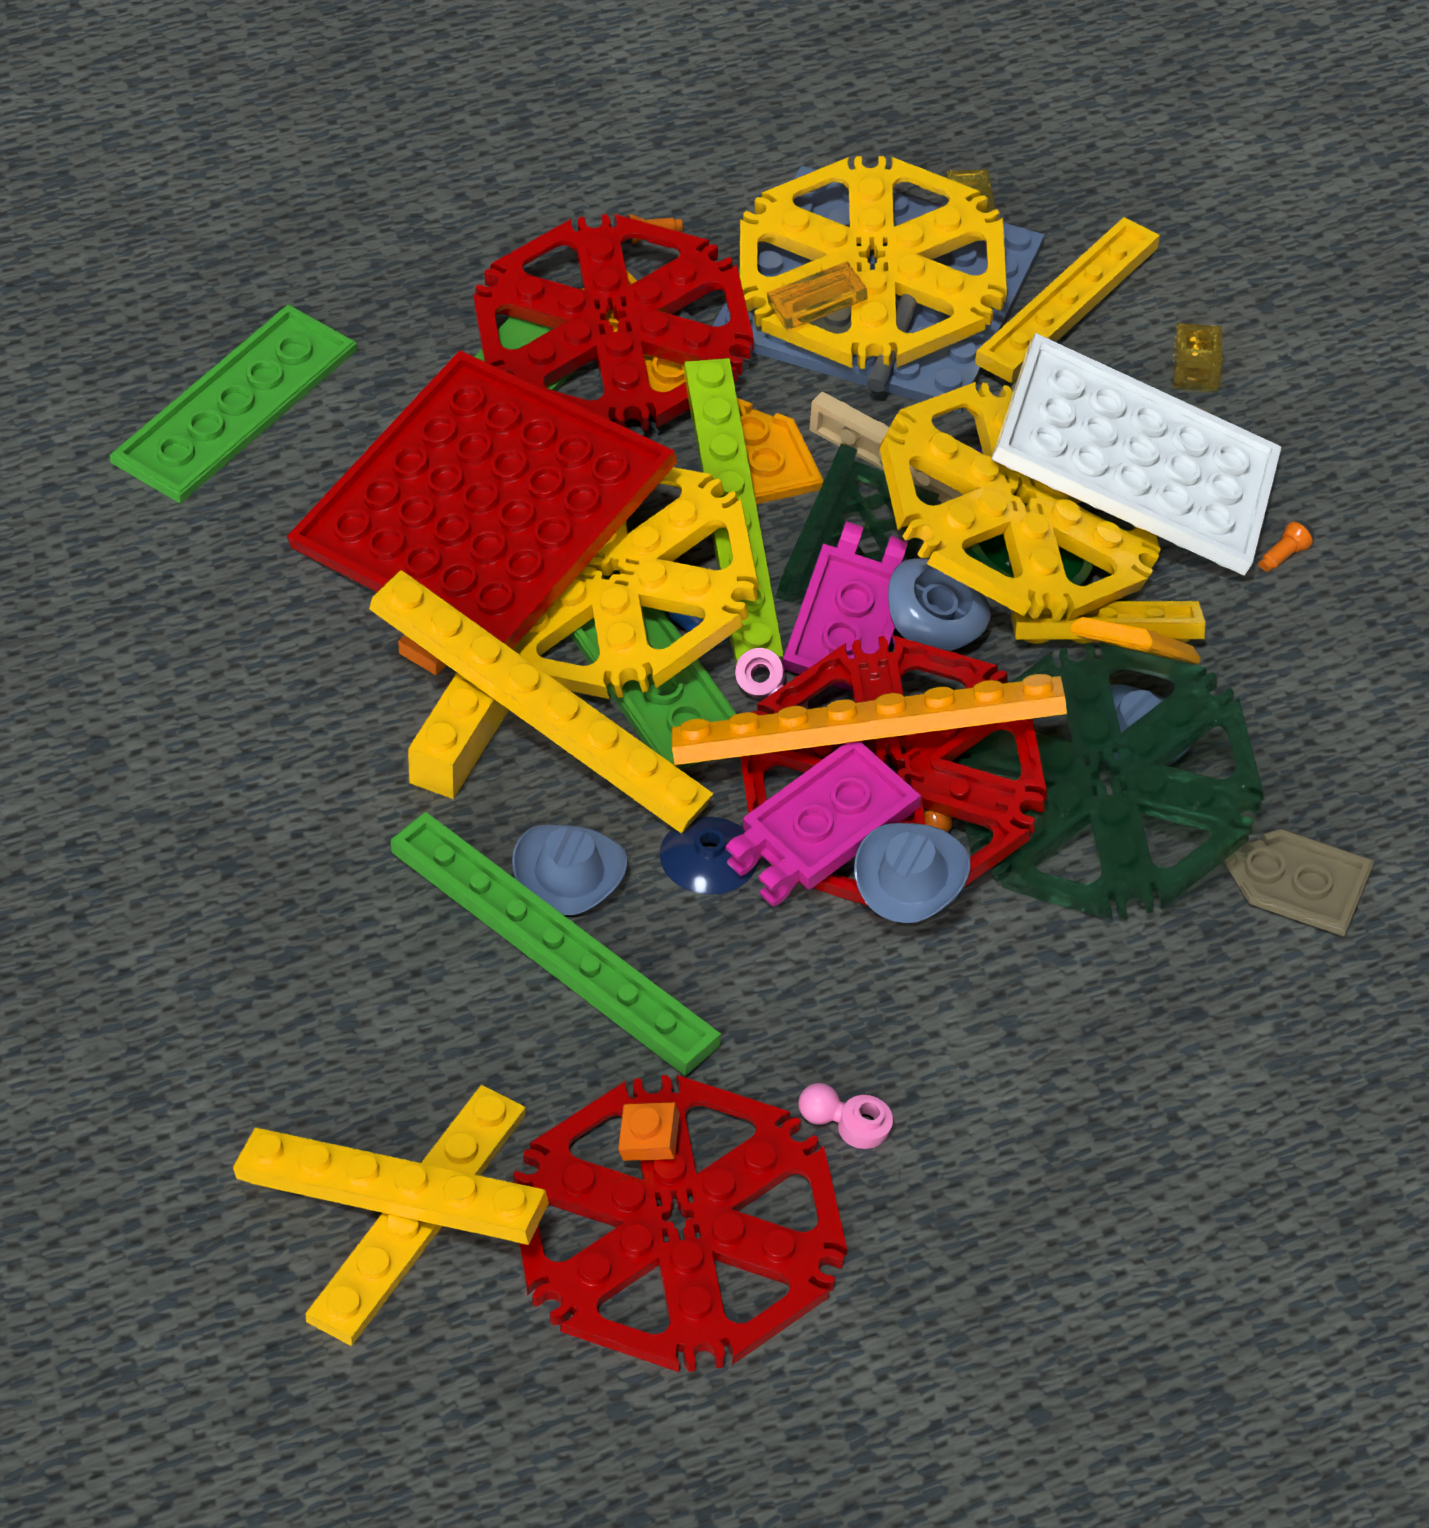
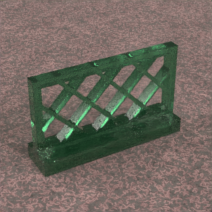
(827, 516)

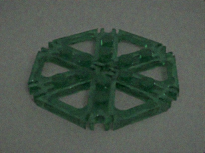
(1140, 770)

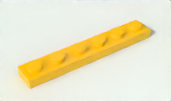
(1068, 297)
(392, 1185)
(396, 1241)

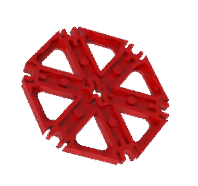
(644, 322)
(928, 756)
(688, 1264)

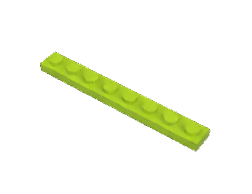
(724, 456)

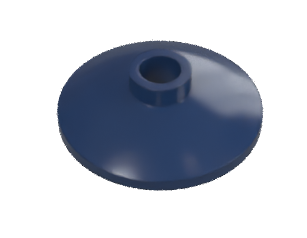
(699, 867)

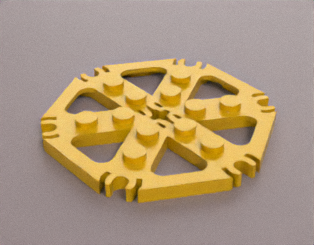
(901, 266)
(992, 509)
(656, 582)

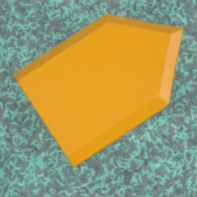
(777, 456)
(1135, 639)

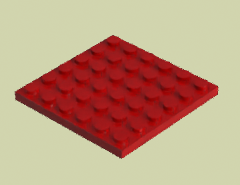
(484, 496)

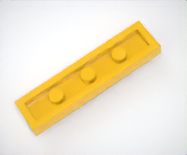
(1169, 618)

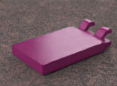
(844, 603)
(820, 820)

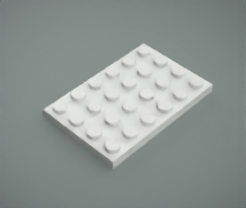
(1138, 454)

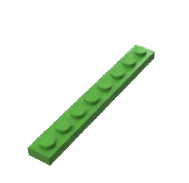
(556, 944)

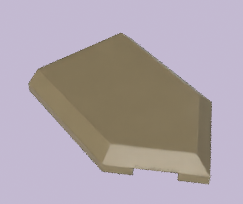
(1301, 879)

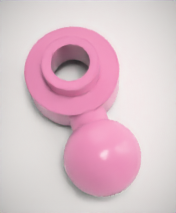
(755, 659)
(821, 1105)

